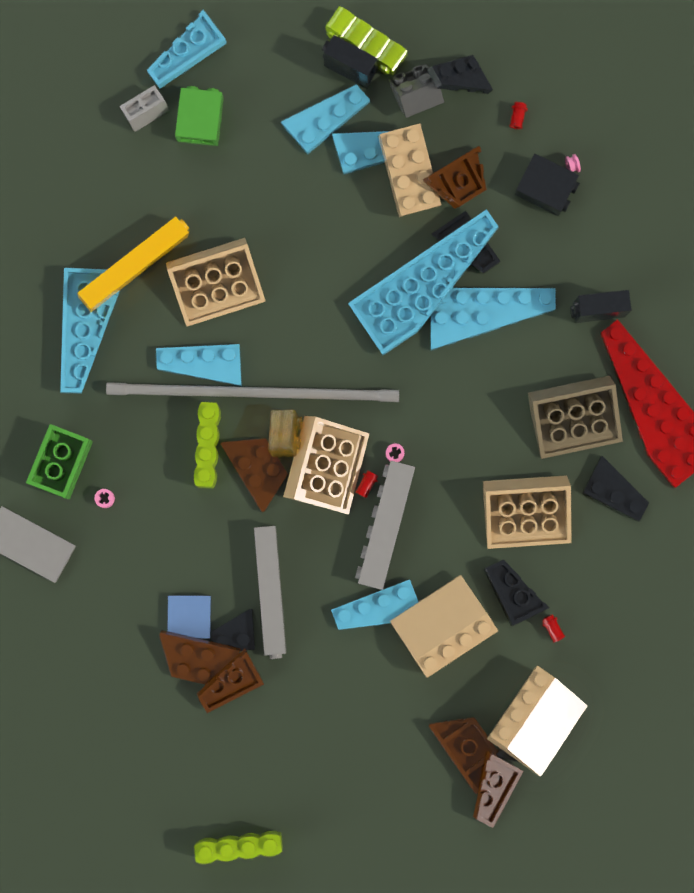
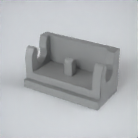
(144, 108)

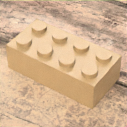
(407, 166)

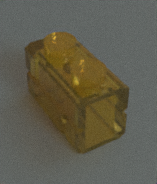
(284, 433)

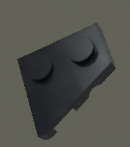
(237, 632)

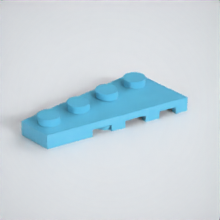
(193, 46)
(323, 119)
(358, 150)
(204, 362)
(376, 608)

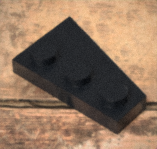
(460, 74)
(485, 259)
(615, 491)
(513, 594)

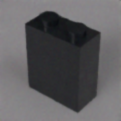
(349, 61)
(547, 185)
(601, 306)

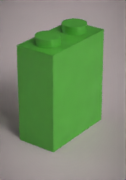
(199, 116)

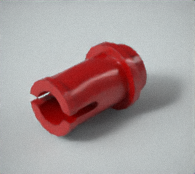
(518, 113)
(366, 484)
(553, 628)

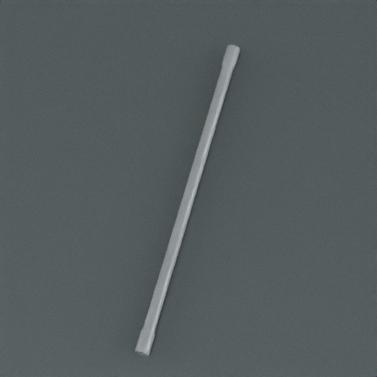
(381, 395)

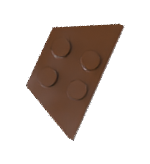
(459, 179)
(257, 468)
(195, 658)
(466, 746)

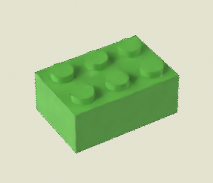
(59, 461)

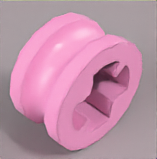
(573, 163)
(389, 450)
(111, 498)

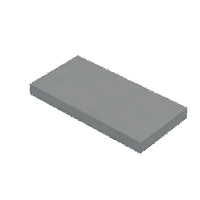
(33, 545)

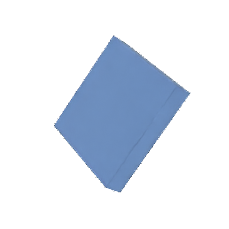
(190, 615)

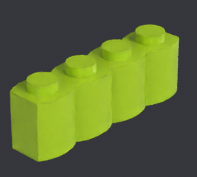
(362, 35)
(206, 451)
(232, 847)

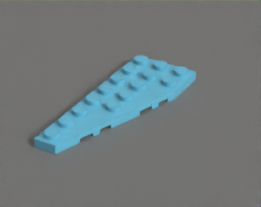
(409, 296)

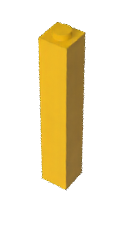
(133, 264)

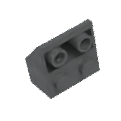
(415, 91)

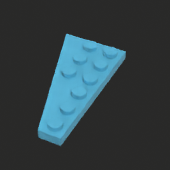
(482, 310)
(81, 329)

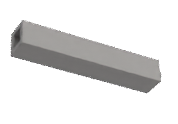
(270, 591)

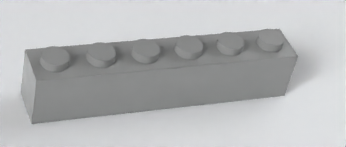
(386, 525)

